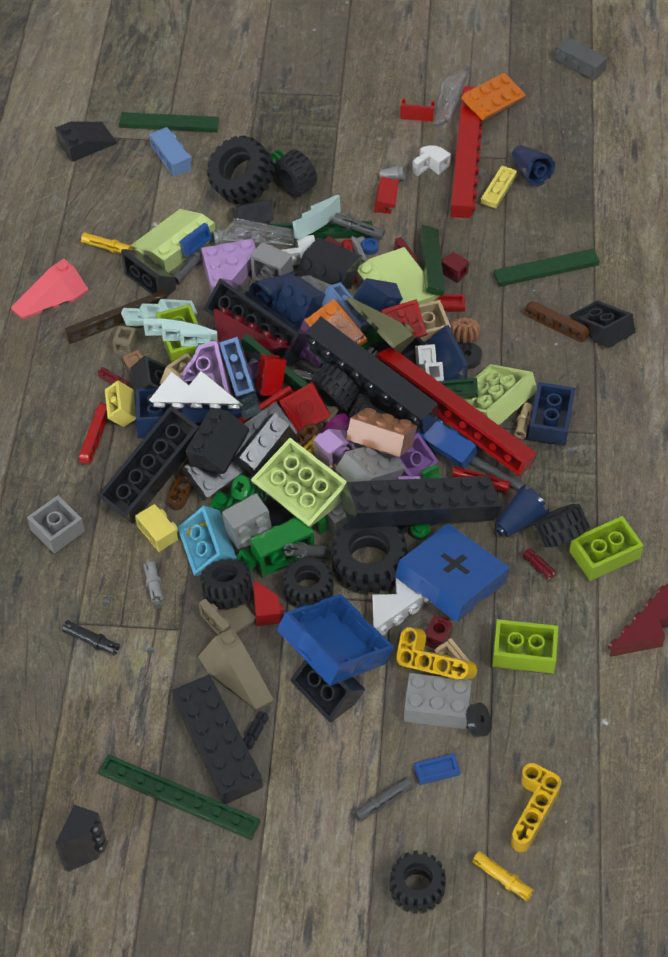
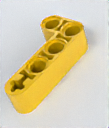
(436, 661)
(533, 810)

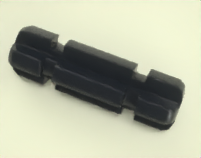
(255, 729)

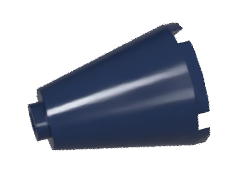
(533, 164)
(269, 289)
(521, 512)

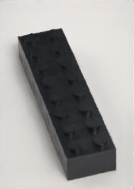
(372, 375)
(420, 501)

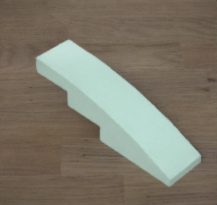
(316, 217)
(136, 316)
(175, 330)

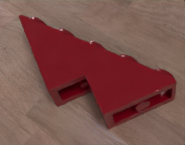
(233, 326)
(646, 627)

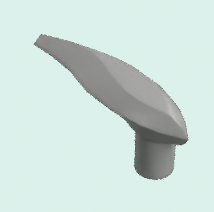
(356, 243)

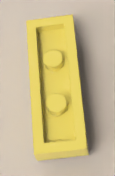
(498, 187)

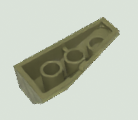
(391, 330)

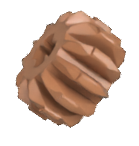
(465, 329)

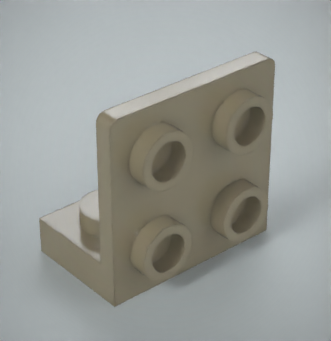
(224, 619)

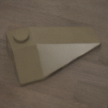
(231, 664)

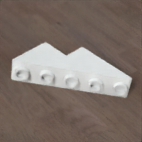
(200, 392)
(394, 608)

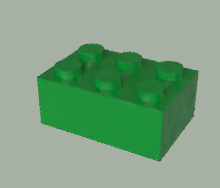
(269, 546)

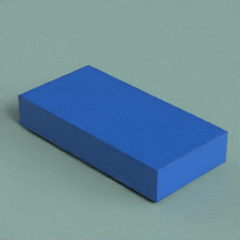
(195, 239)
(436, 769)

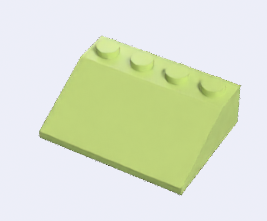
(162, 242)
(401, 269)
(502, 391)
(300, 483)

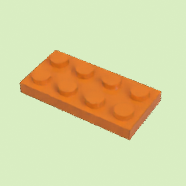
(493, 96)

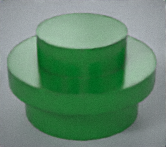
(420, 531)

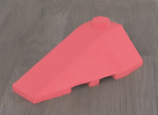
(54, 287)

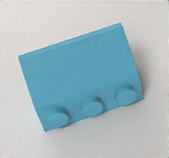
(213, 539)

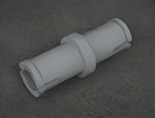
(153, 581)

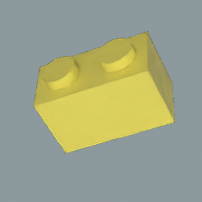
(120, 403)
(157, 527)

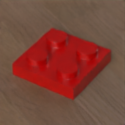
(305, 407)

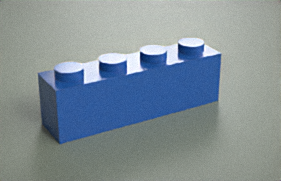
(450, 444)

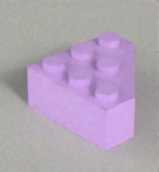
(228, 261)
(211, 362)
(332, 445)

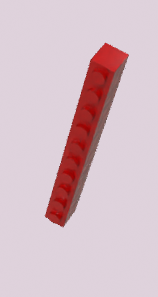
(466, 160)
(464, 416)

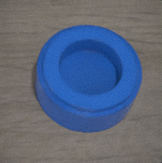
(370, 246)

